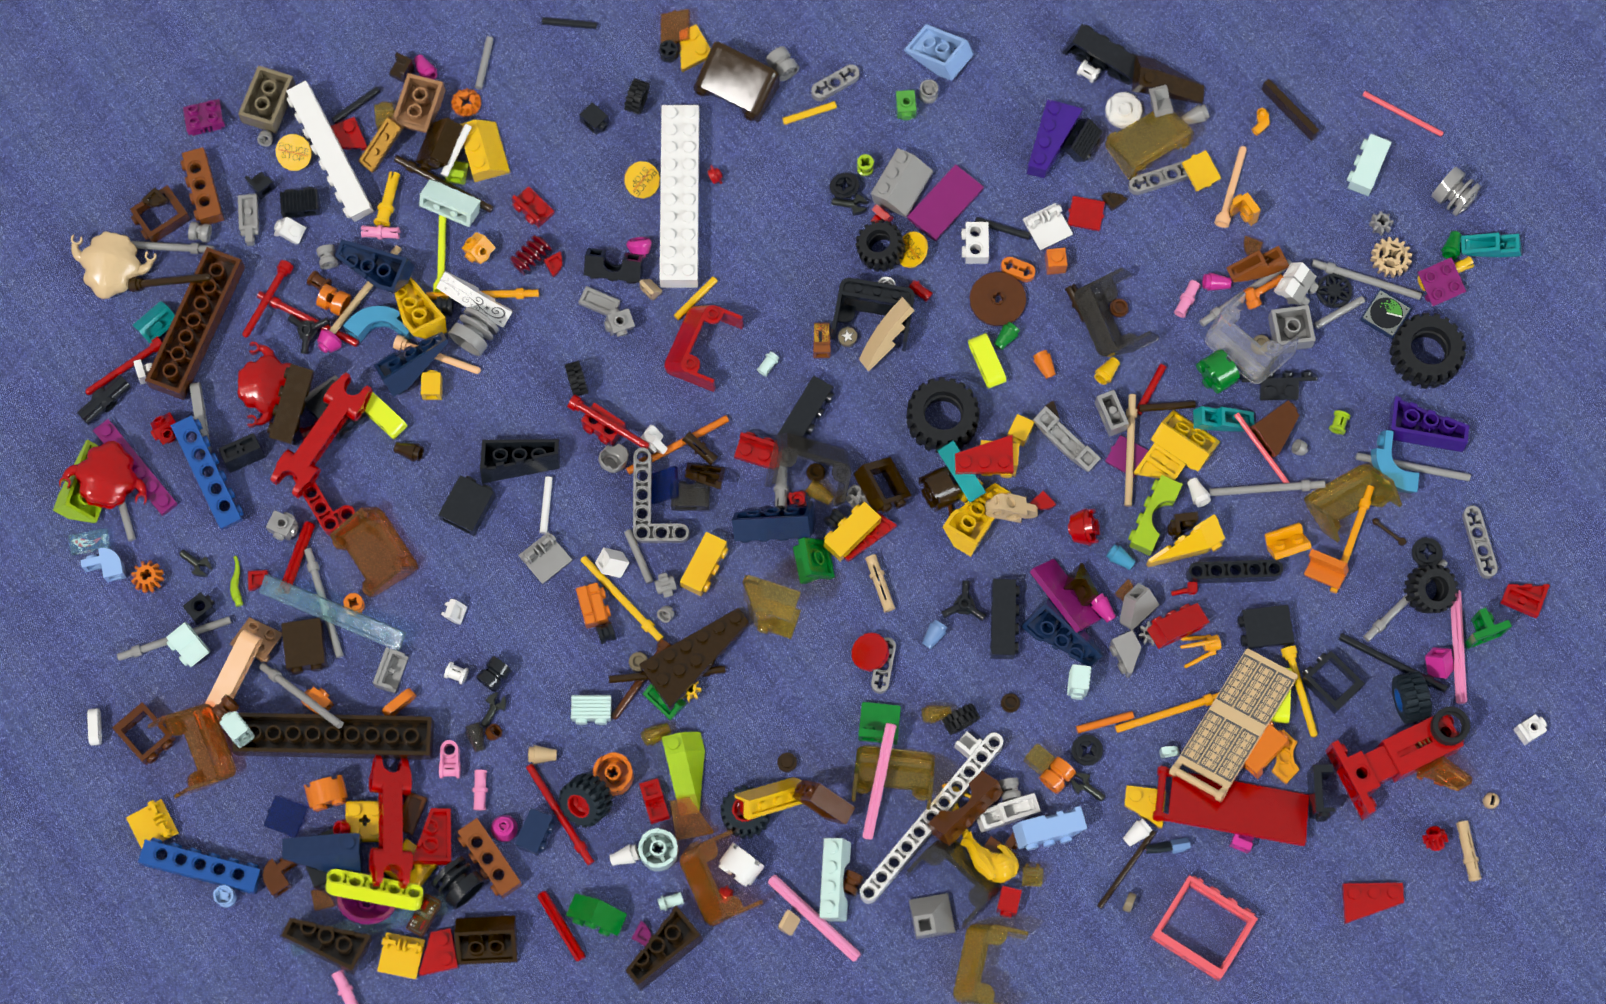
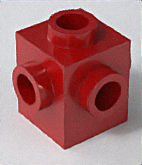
(162, 428)

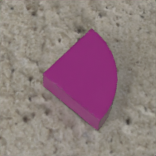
(642, 934)

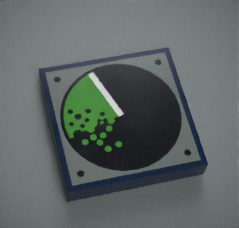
(1385, 314)

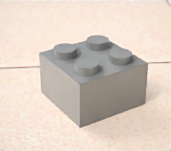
(1292, 321)

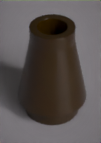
(411, 451)

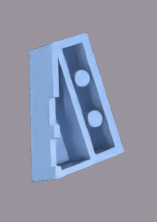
(1049, 829)

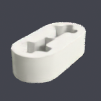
(94, 726)

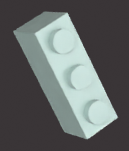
(1368, 164)
(449, 203)

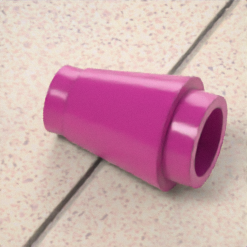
(425, 68)
(1215, 282)
(1103, 607)

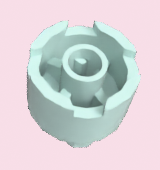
(663, 839)

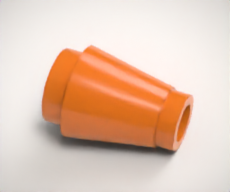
(1044, 363)

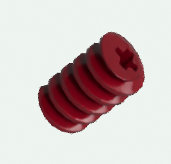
(530, 253)

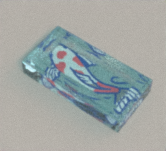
(89, 541)

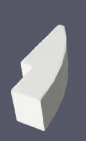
(1008, 812)

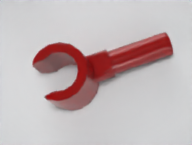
(1192, 589)

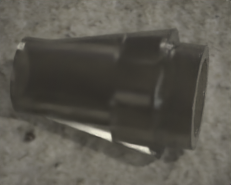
(475, 736)

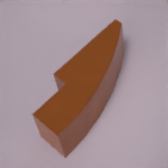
(1258, 265)

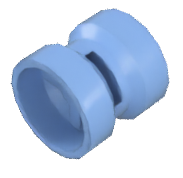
(221, 896)

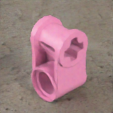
(449, 764)

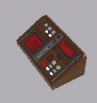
(424, 916)

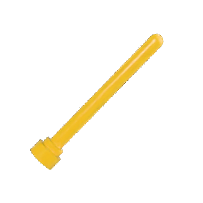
(1289, 654)

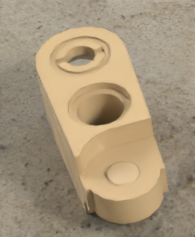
(1010, 508)

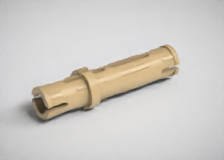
(872, 562)
(1469, 854)

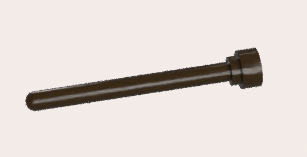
(136, 284)

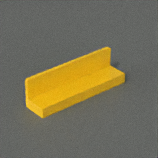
(769, 798)

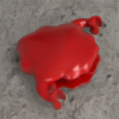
(261, 382)
(106, 476)

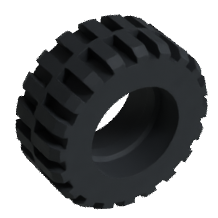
(1438, 330)
(948, 392)

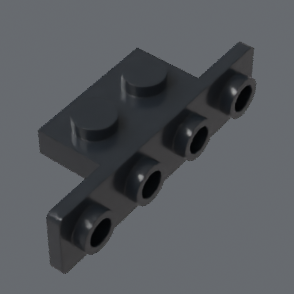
(1284, 385)

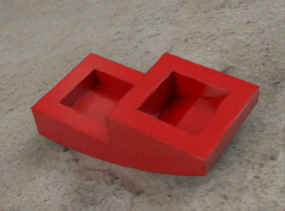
(654, 801)

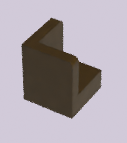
(401, 67)

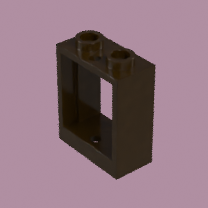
(871, 490)

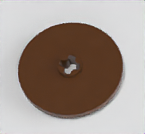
(984, 304)

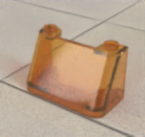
(375, 549)

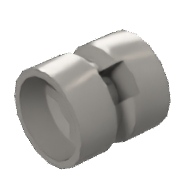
(781, 61)

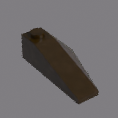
(1153, 73)

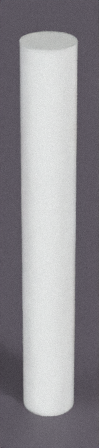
(461, 139)
(546, 505)

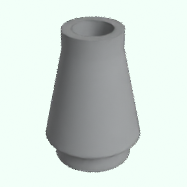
(1196, 115)

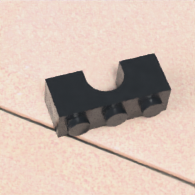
(597, 266)

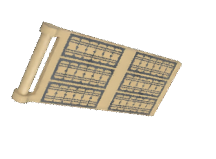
(1235, 722)

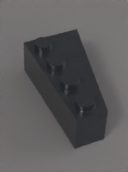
(1101, 53)
(517, 458)

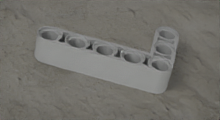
(646, 504)

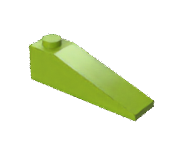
(70, 502)
(685, 762)

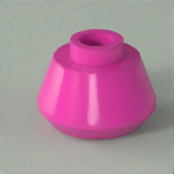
(639, 245)
(328, 341)
(510, 829)

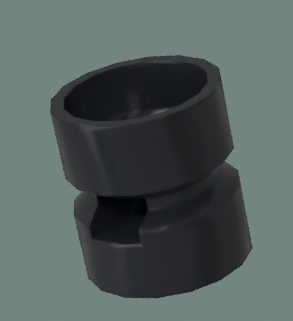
(493, 674)

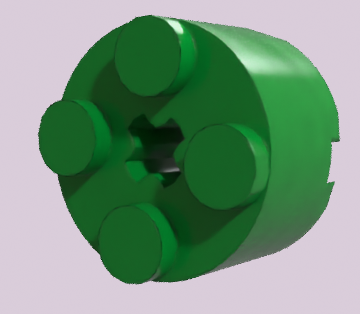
(1218, 371)

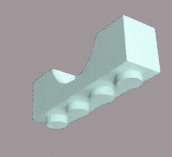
(833, 900)

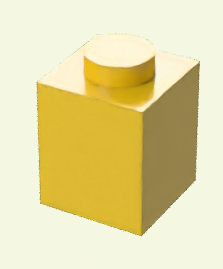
(431, 385)
(1021, 429)

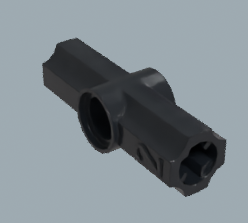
(104, 399)

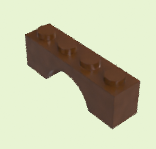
(951, 824)

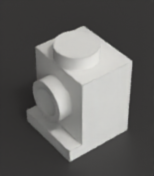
(1525, 732)

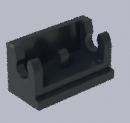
(241, 452)

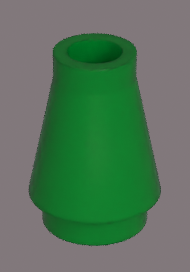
(1452, 246)
(1006, 336)

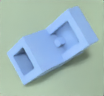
(108, 561)

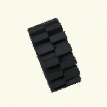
(636, 96)
(576, 378)
(961, 719)

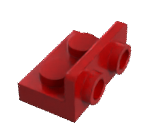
(533, 207)
(754, 449)

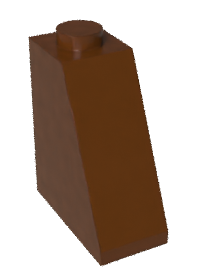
(1276, 427)

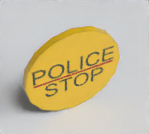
(293, 152)
(641, 179)
(916, 249)

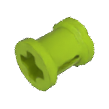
(864, 160)
(1339, 422)

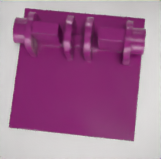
(202, 116)
(1441, 282)

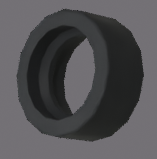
(1461, 715)

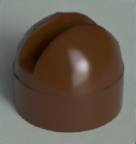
(490, 730)

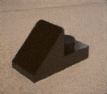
(1082, 585)

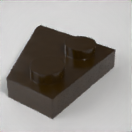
(706, 474)

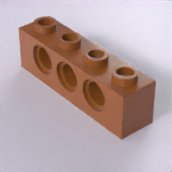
(198, 159)
(474, 831)

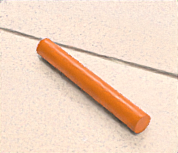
(1104, 722)

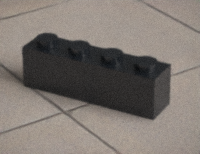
(808, 408)
(1003, 619)

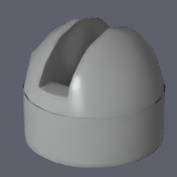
(262, 138)
(1299, 447)
(665, 617)

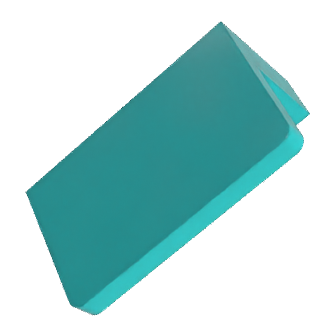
(155, 322)

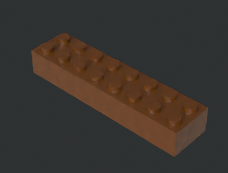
(195, 324)

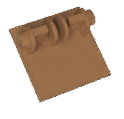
(269, 637)

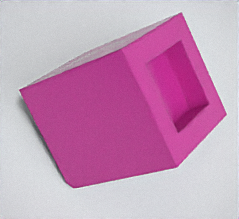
(1439, 662)
(1241, 843)

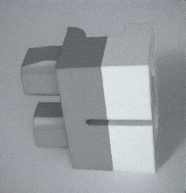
(1296, 283)

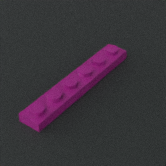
(155, 491)

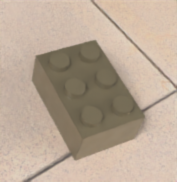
(266, 99)

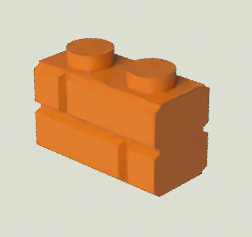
(592, 605)

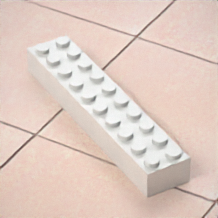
(679, 196)

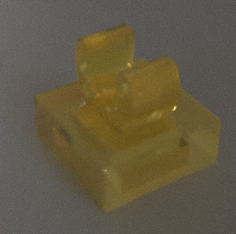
(1032, 876)

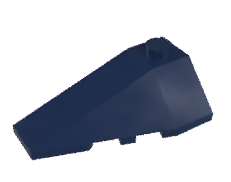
(1050, 626)
(325, 851)

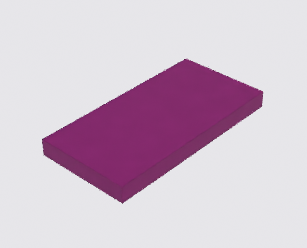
(945, 202)
(1052, 581)

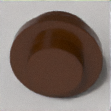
(1119, 308)

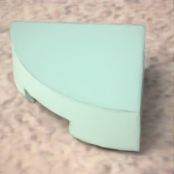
(1169, 751)

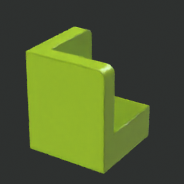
(458, 173)

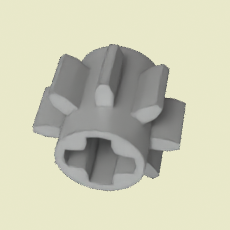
(1381, 223)
(855, 496)
(665, 585)
(1146, 637)

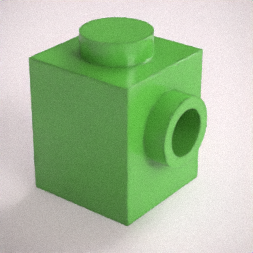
(905, 104)

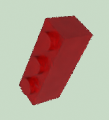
(1177, 625)

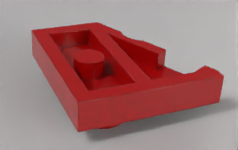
(349, 134)
(1525, 598)
(439, 953)

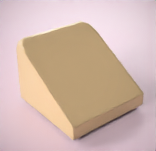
(650, 288)
(789, 923)

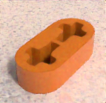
(1019, 265)
(399, 703)

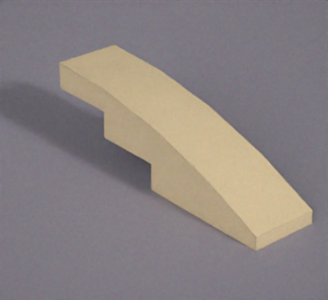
(881, 339)

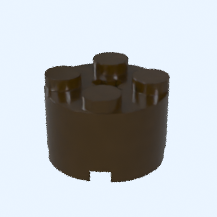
(939, 488)

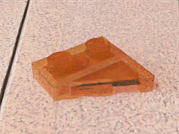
(1446, 774)
(688, 820)

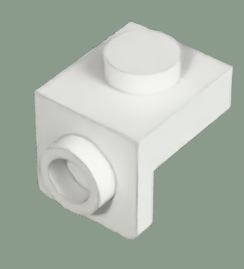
(289, 230)
(653, 437)

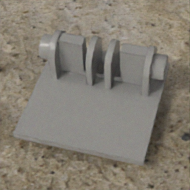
(545, 557)

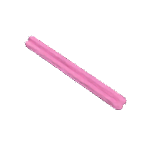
(1458, 650)
(879, 781)
(813, 917)

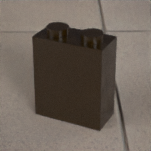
(438, 144)
(304, 645)

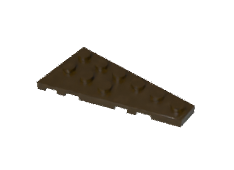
(689, 659)

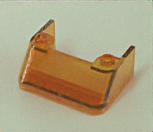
(205, 743)
(705, 891)

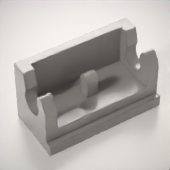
(390, 670)

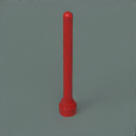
(283, 269)
(154, 347)
(577, 404)

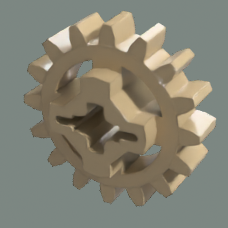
(1391, 249)

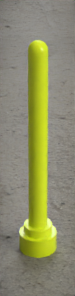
(441, 251)

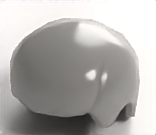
(613, 458)

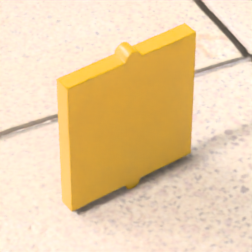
(1201, 170)

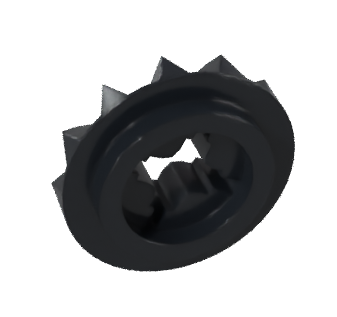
(838, 182)
(1432, 546)
(1085, 741)

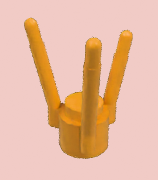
(1209, 644)

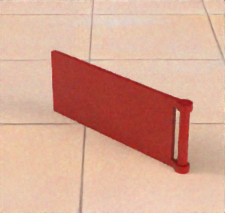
(1244, 810)

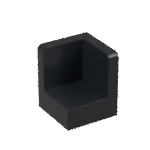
(260, 184)

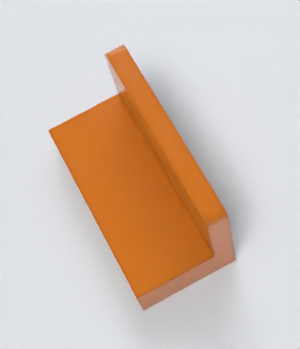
(1326, 569)

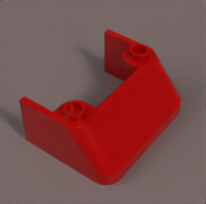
(679, 360)

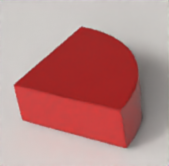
(554, 263)
(1043, 501)
(255, 579)

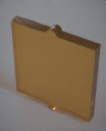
(675, 26)

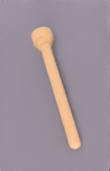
(1223, 218)
(401, 343)

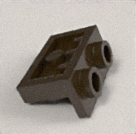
(1181, 523)

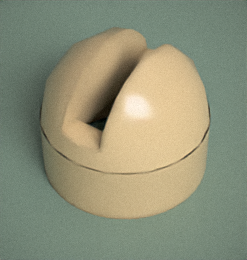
(1487, 800)

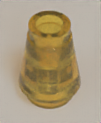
(819, 492)
(934, 713)
(653, 734)

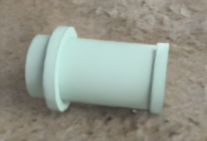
(770, 360)
(670, 901)

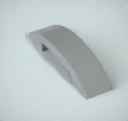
(1065, 440)

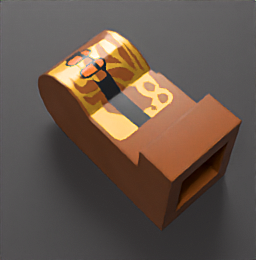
(821, 340)

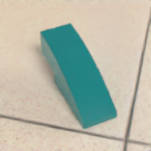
(1491, 245)
(1220, 419)
(968, 482)

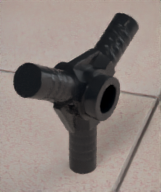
(307, 330)
(964, 604)

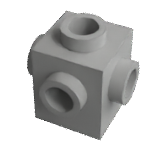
(623, 317)
(282, 526)

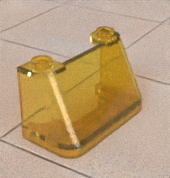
(1147, 141)

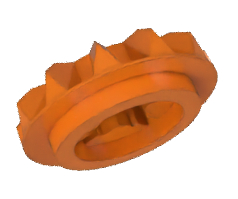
(467, 109)

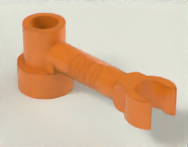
(1252, 295)

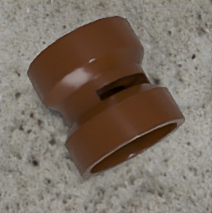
(226, 705)
(851, 882)

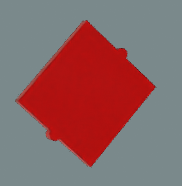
(1086, 213)

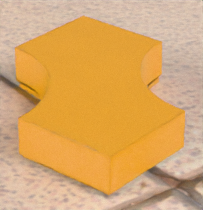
(1285, 766)

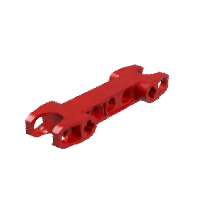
(303, 461)
(390, 853)

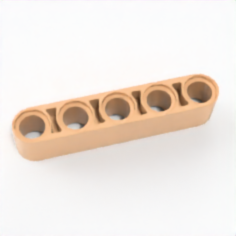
(235, 668)

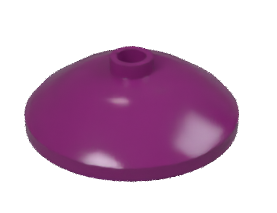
(357, 912)

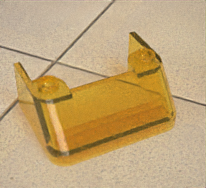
(1344, 494)
(771, 606)
(905, 771)
(968, 983)

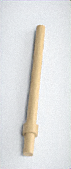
(356, 301)
(1131, 414)

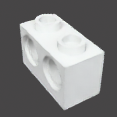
(980, 243)

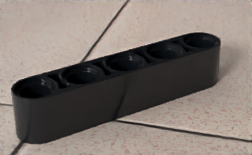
(1243, 568)

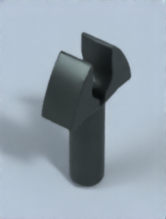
(851, 204)
(196, 563)
(493, 708)
(1087, 787)

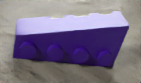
(1425, 427)

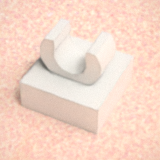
(142, 371)
(455, 611)

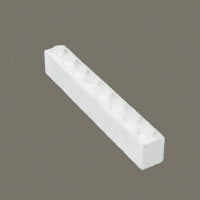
(330, 151)

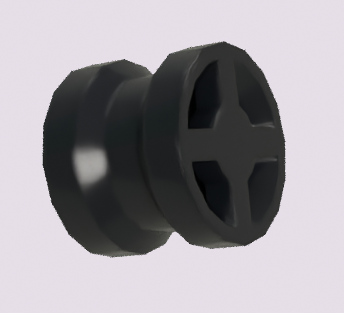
(667, 47)
(445, 305)
(833, 520)
(605, 632)

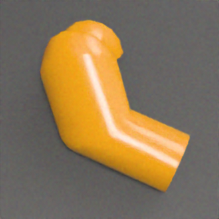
(1263, 121)

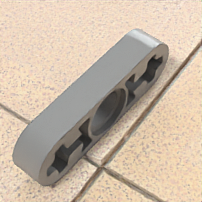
(849, 80)
(875, 679)

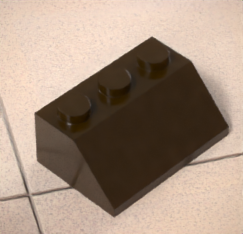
(486, 940)

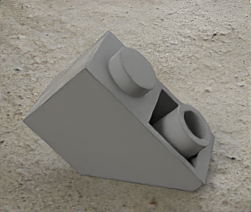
(1137, 606)
(1126, 649)

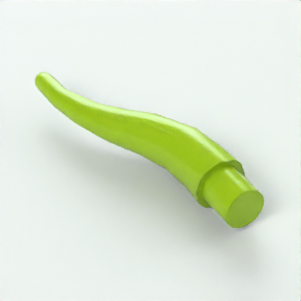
(234, 589)

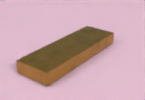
(381, 144)

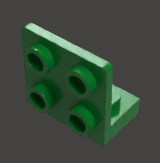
(874, 719)

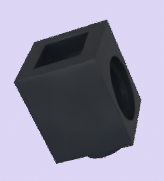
(594, 118)
(199, 616)

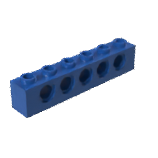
(182, 430)
(247, 884)

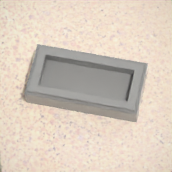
(598, 301)

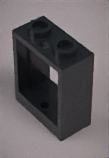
(1333, 705)

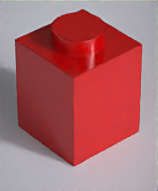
(1008, 901)

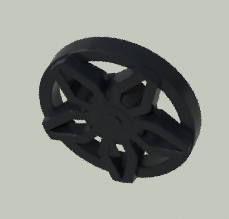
(1334, 290)

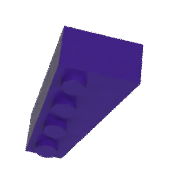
(1053, 131)

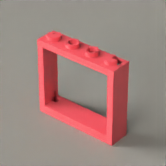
(1227, 903)

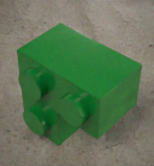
(596, 914)

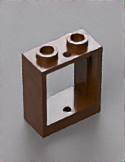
(166, 228)
(130, 721)
(823, 801)

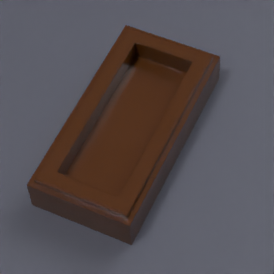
(412, 812)

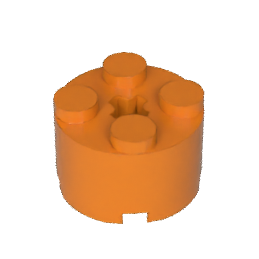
(614, 762)
(326, 792)

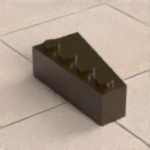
(291, 404)
(336, 946)
(664, 949)

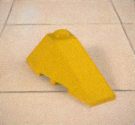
(419, 312)
(970, 523)
(1202, 539)

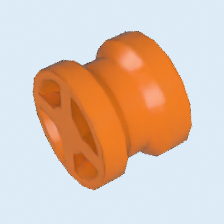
(358, 605)

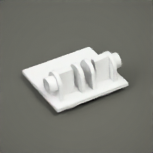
(1047, 226)

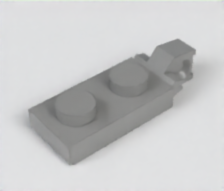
(248, 217)

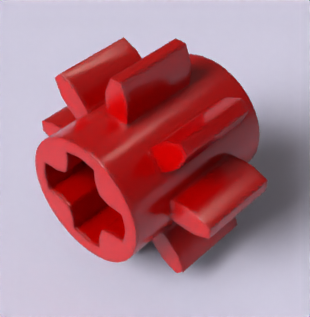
(1435, 838)

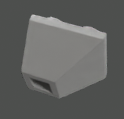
(931, 916)

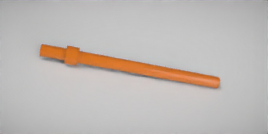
(678, 444)

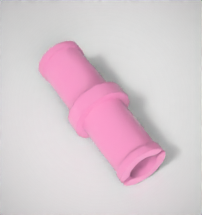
(380, 232)
(1187, 298)
(480, 790)
(344, 988)

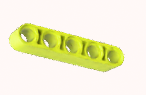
(360, 887)

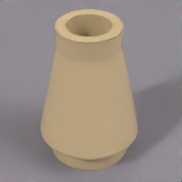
(541, 754)

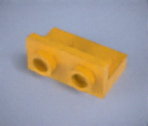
(1247, 207)
(1287, 541)

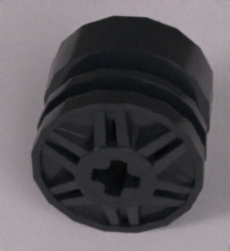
(455, 879)

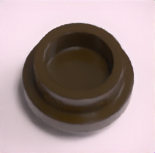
(816, 472)
(1010, 703)
(787, 762)

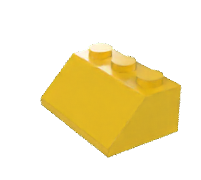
(485, 150)
(1184, 441)

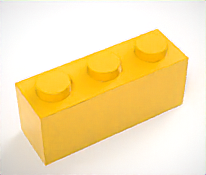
(851, 531)
(704, 564)

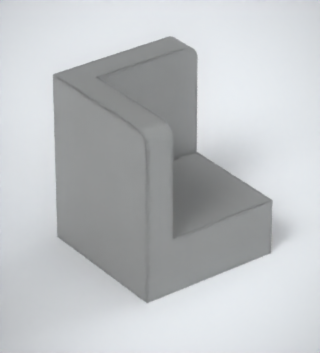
(1160, 101)

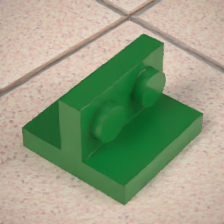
(813, 560)
(1485, 628)

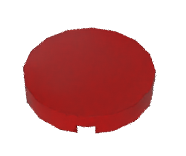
(870, 652)

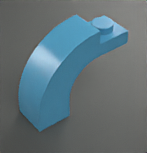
(374, 317)
(1383, 462)

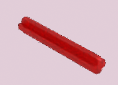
(298, 552)
(561, 926)

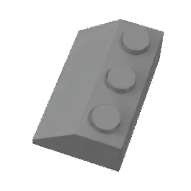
(901, 183)

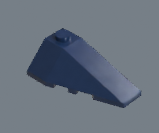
(378, 267)
(402, 370)

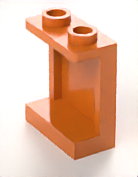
(1265, 750)

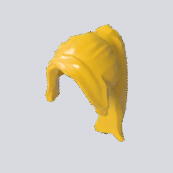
(991, 865)

